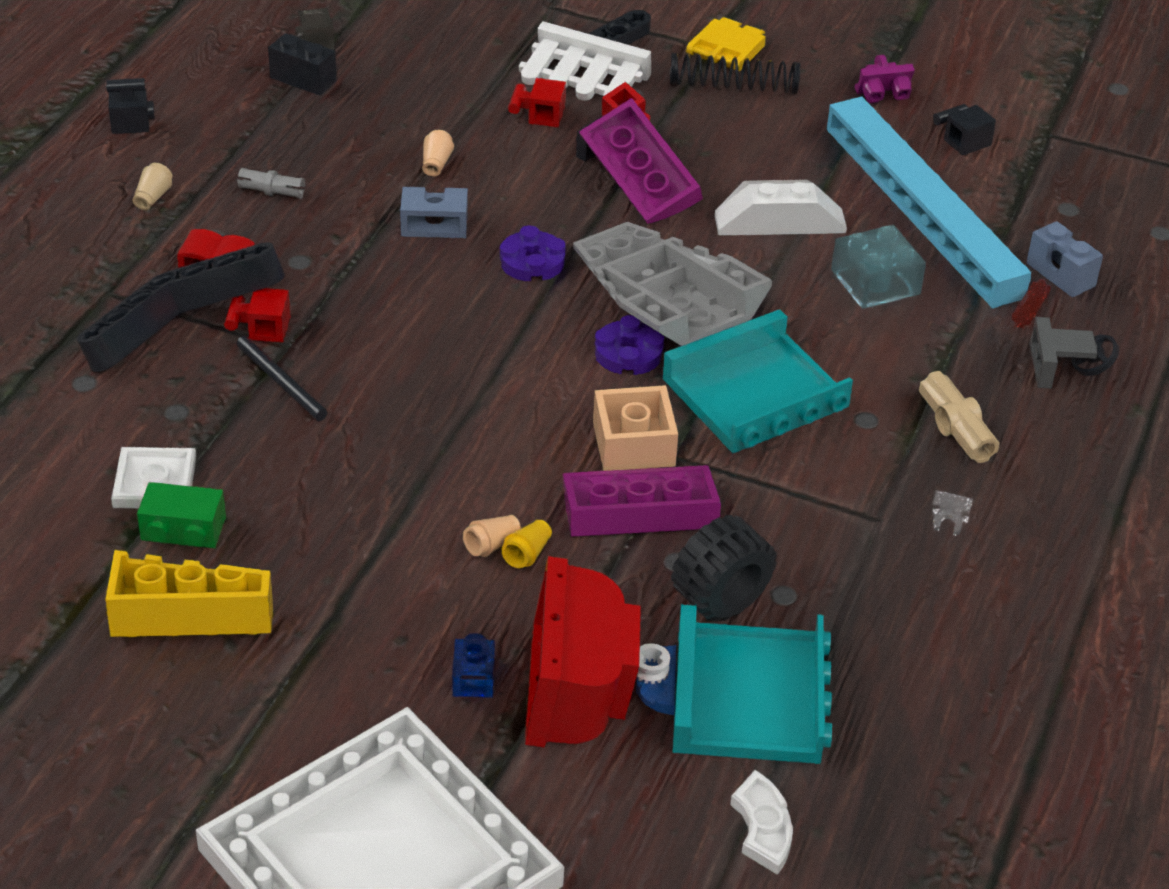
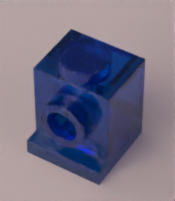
(473, 657)

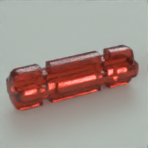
(1031, 303)

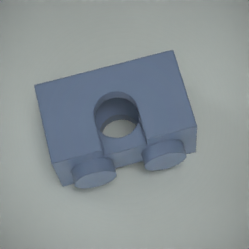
(418, 203)
(1077, 259)

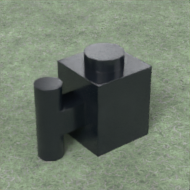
(129, 106)
(966, 128)

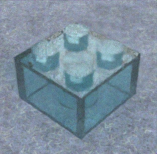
(878, 266)

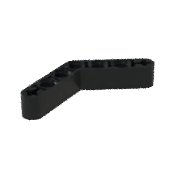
(173, 293)

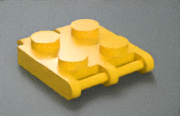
(728, 40)

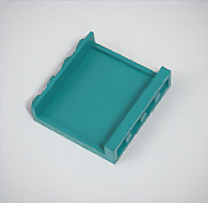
(753, 382)
(751, 691)

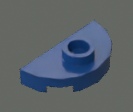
(660, 695)

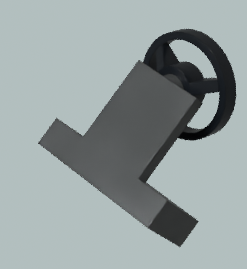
(1078, 344)

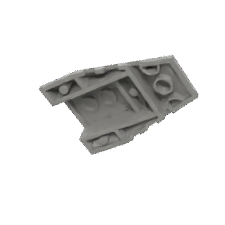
(670, 285)

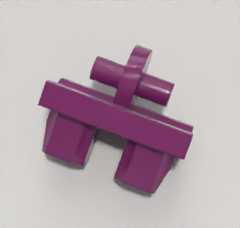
(884, 77)

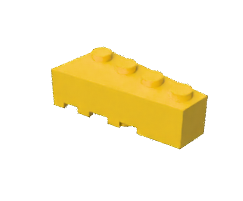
(186, 598)

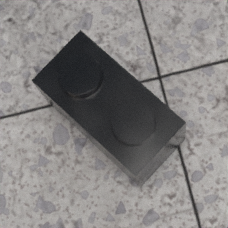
(302, 64)

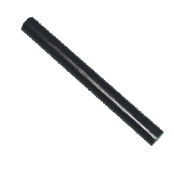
(282, 378)

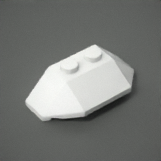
(779, 208)

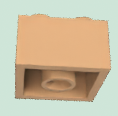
(635, 428)

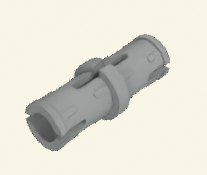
(271, 183)

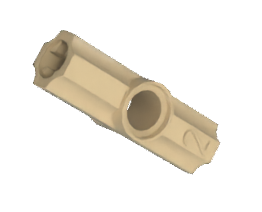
(959, 417)

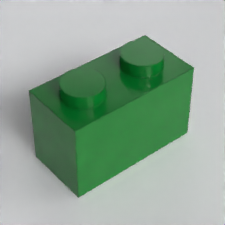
(181, 515)

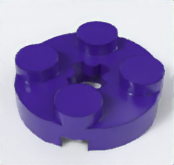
(544, 251)
(629, 346)

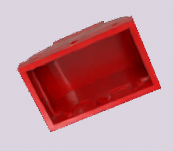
(581, 655)

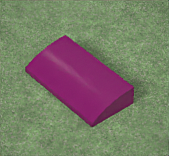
(641, 163)
(640, 500)

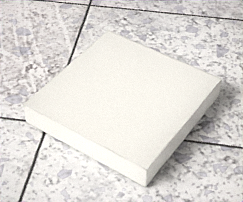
(145, 465)

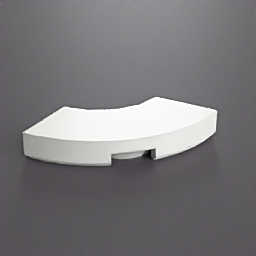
(767, 821)

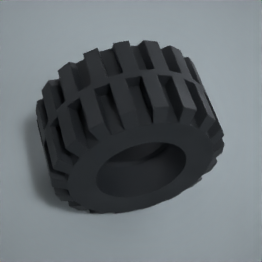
(724, 568)

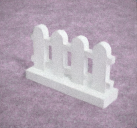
(585, 50)

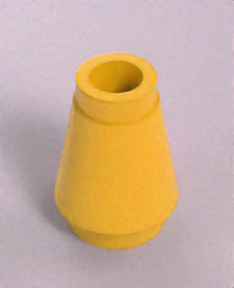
(524, 545)

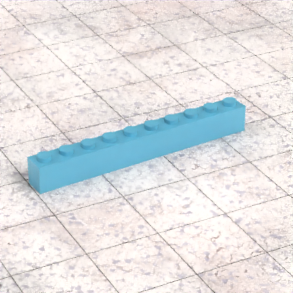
(929, 203)

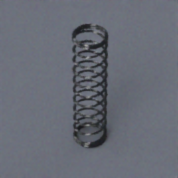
(795, 69)

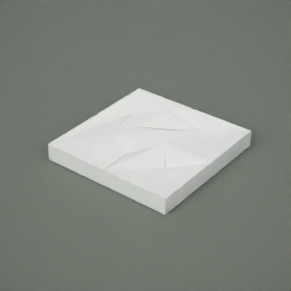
(378, 816)

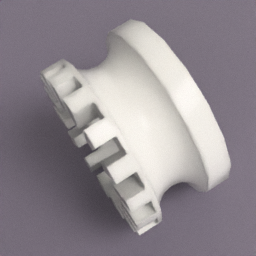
(653, 673)

